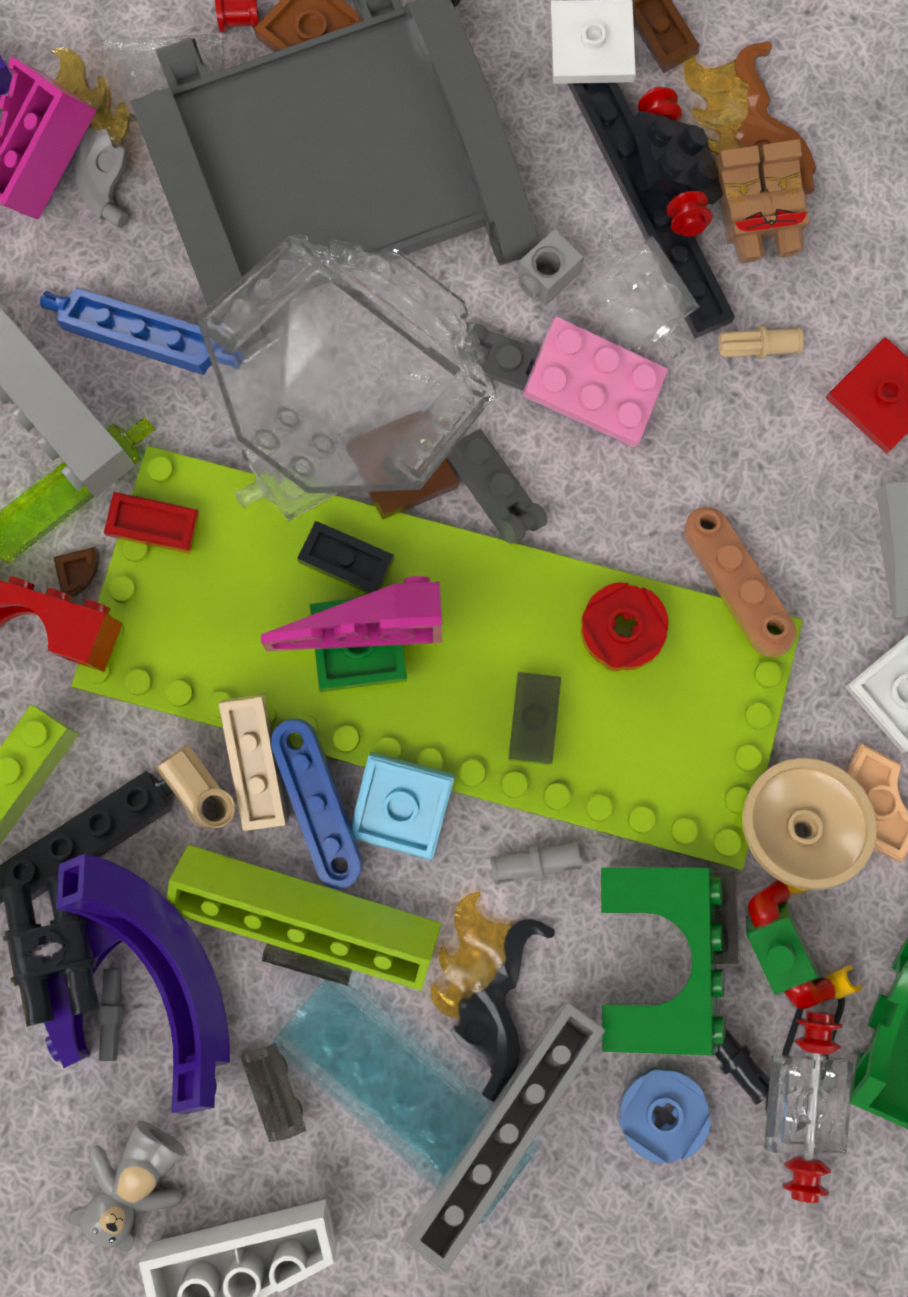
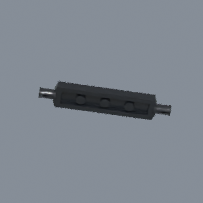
(89, 832)

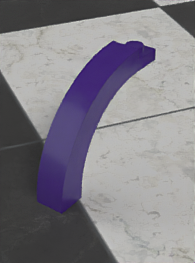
(174, 961)

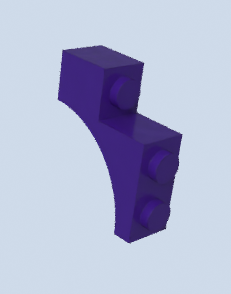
(66, 1032)

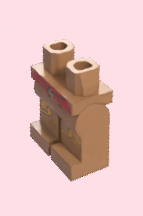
(763, 198)

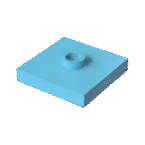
(401, 805)

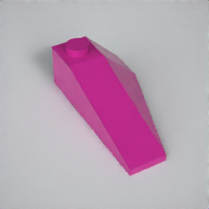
(386, 617)

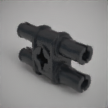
(33, 970)

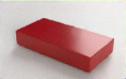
(151, 522)

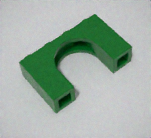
(690, 1019)

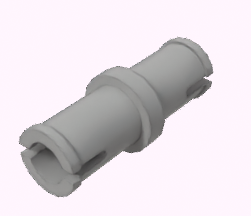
(536, 863)

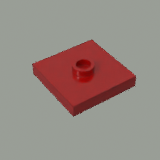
(876, 395)

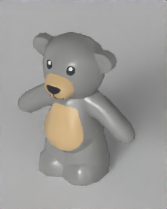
(130, 1188)

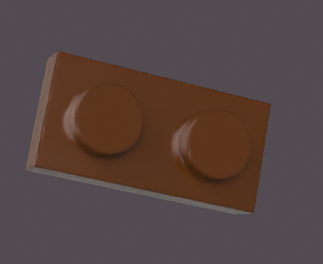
(664, 32)

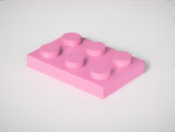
(595, 382)

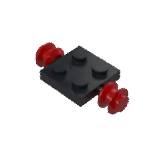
(676, 160)

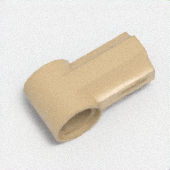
(192, 785)

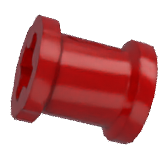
(236, 13)

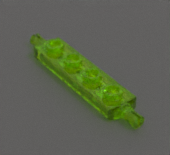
(55, 498)

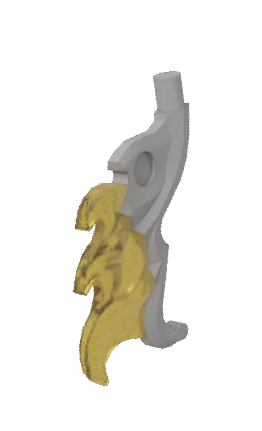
(97, 157)

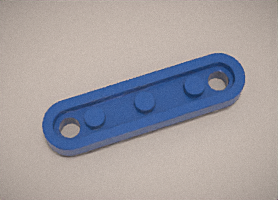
(317, 803)

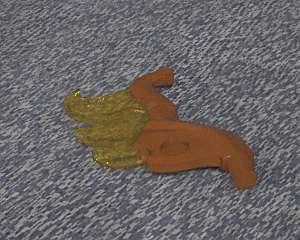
(739, 107)

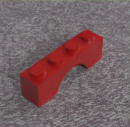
(73, 631)

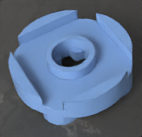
(669, 1141)

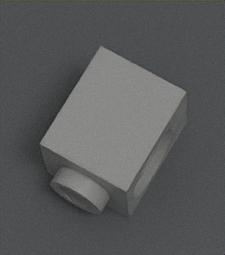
(554, 252)

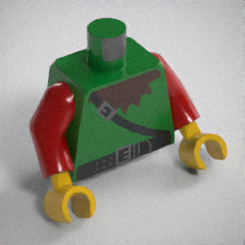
(786, 954)

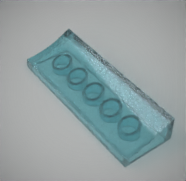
(386, 1081)

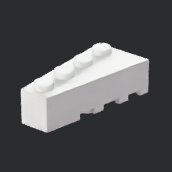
(242, 1256)

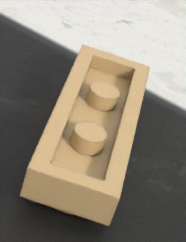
(253, 762)

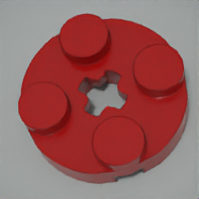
(632, 603)

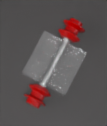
(809, 1106)

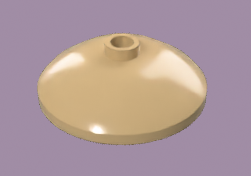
(831, 809)

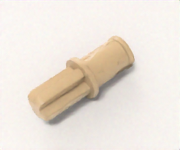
(761, 342)

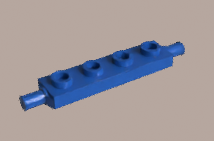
(130, 328)

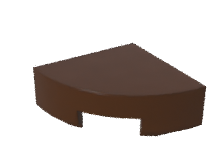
(76, 570)

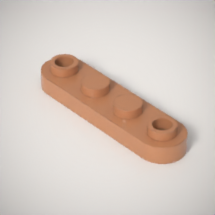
(739, 582)

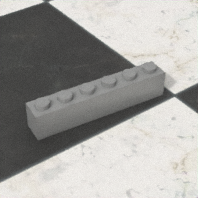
(58, 414)
(502, 1137)

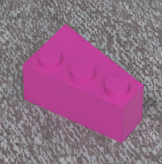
(37, 137)

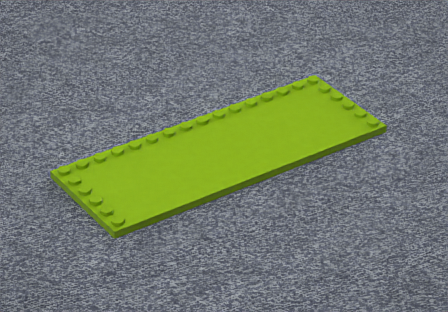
(635, 751)

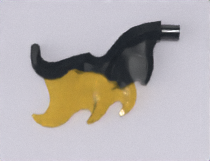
(478, 983)

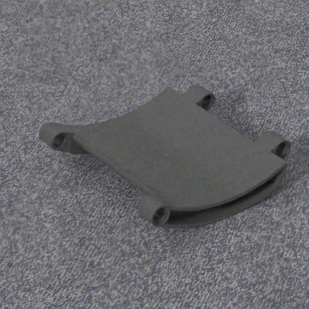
(337, 138)

